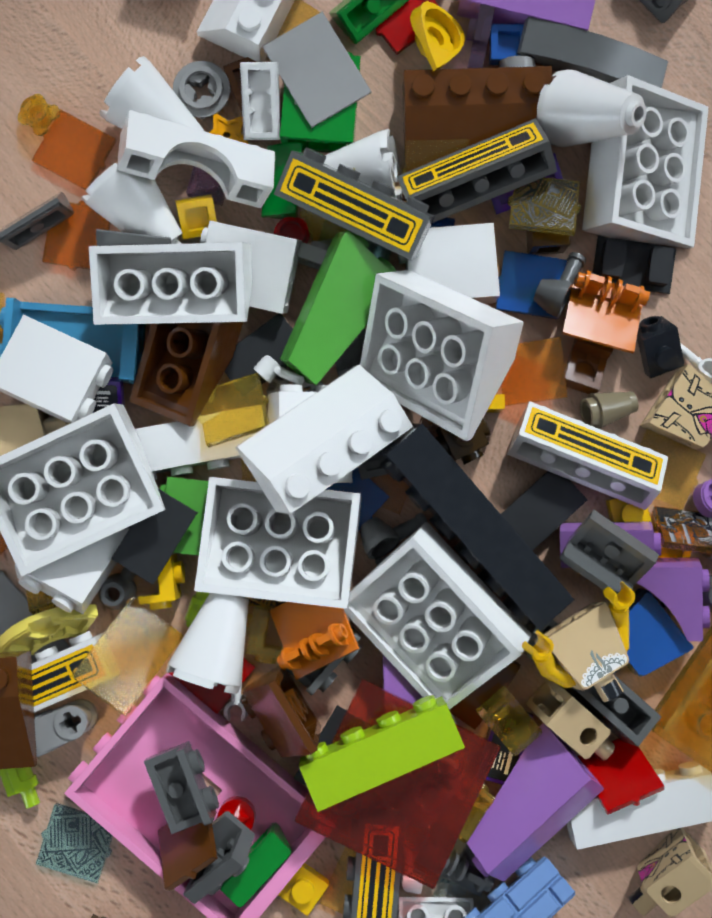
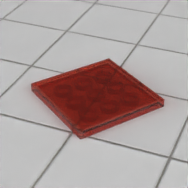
(414, 817)

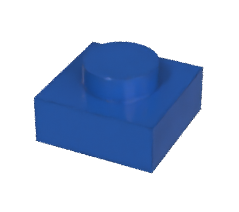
(504, 41)

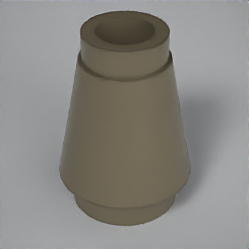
(606, 408)

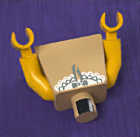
(587, 646)

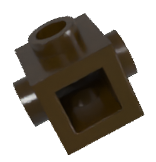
(468, 450)

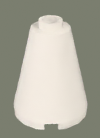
(145, 93)
(587, 109)
(372, 157)
(132, 204)
(214, 644)

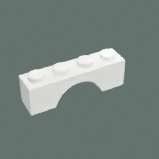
(155, 144)

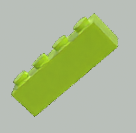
(380, 752)

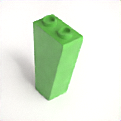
(334, 307)

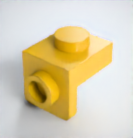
(169, 585)

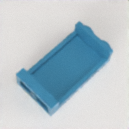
(120, 341)

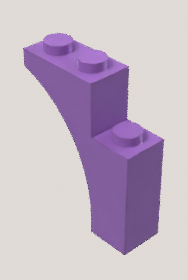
(675, 581)

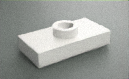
(260, 100)

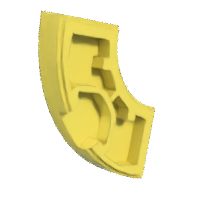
(45, 628)

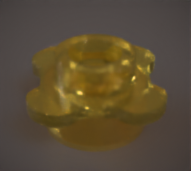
(31, 108)

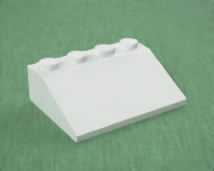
(649, 181)
(438, 349)
(74, 488)
(274, 554)
(436, 618)

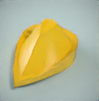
(436, 34)

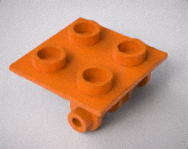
(604, 311)
(311, 636)

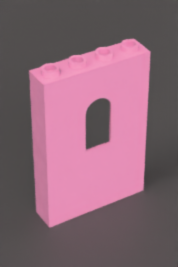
(124, 802)

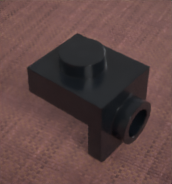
(659, 346)

